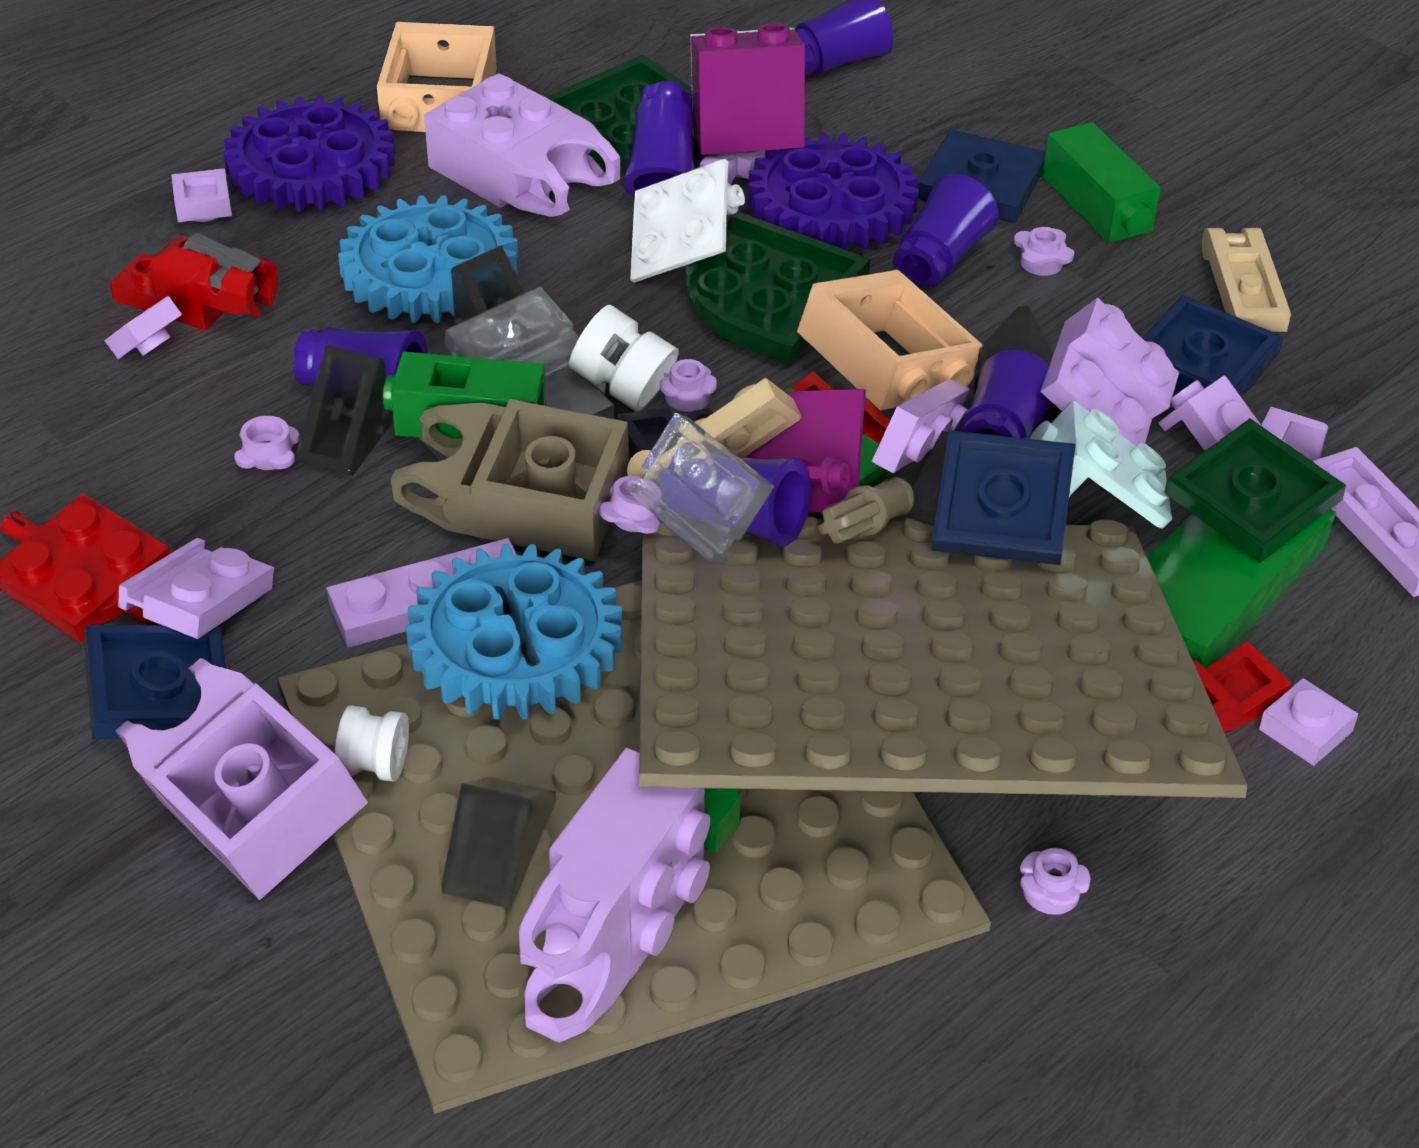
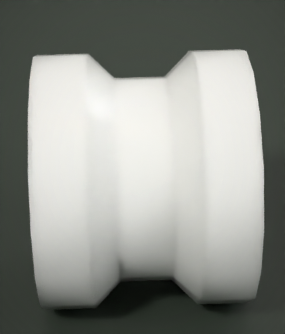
(373, 742)

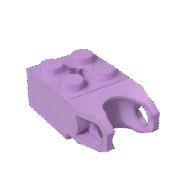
(516, 146)
(245, 778)
(612, 893)

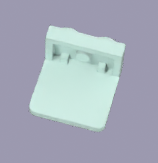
(1101, 453)

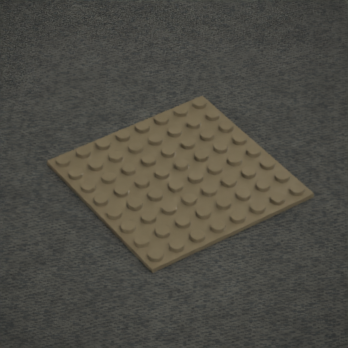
(921, 670)
(790, 901)

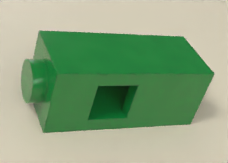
(1100, 182)
(437, 380)

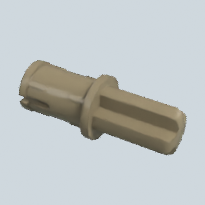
(867, 509)

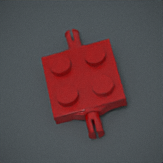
(75, 565)

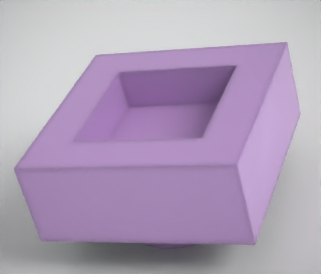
(201, 195)
(145, 330)
(1308, 721)

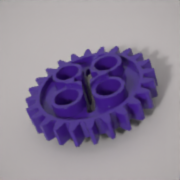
(309, 153)
(834, 191)

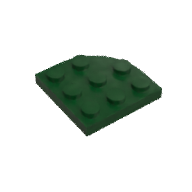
(612, 102)
(763, 284)

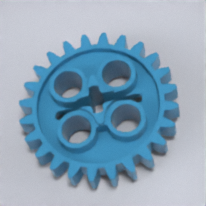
(409, 253)
(475, 649)

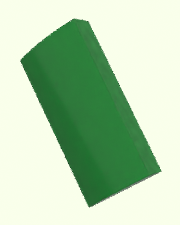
(1220, 588)

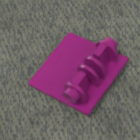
(825, 440)

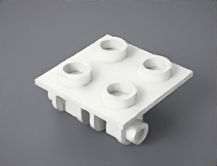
(682, 220)

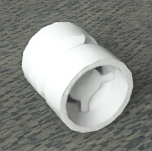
(639, 369)

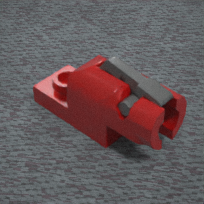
(200, 280)

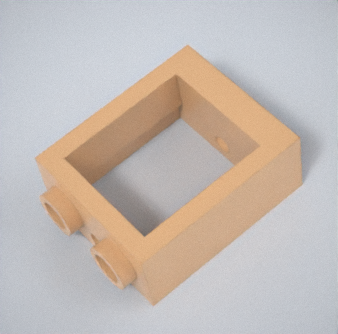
(417, 52)
(845, 335)

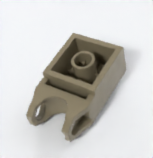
(519, 474)

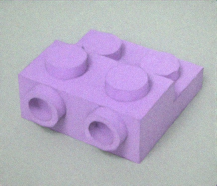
(1110, 369)

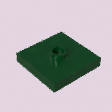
(1255, 489)

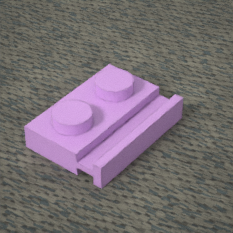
(196, 587)

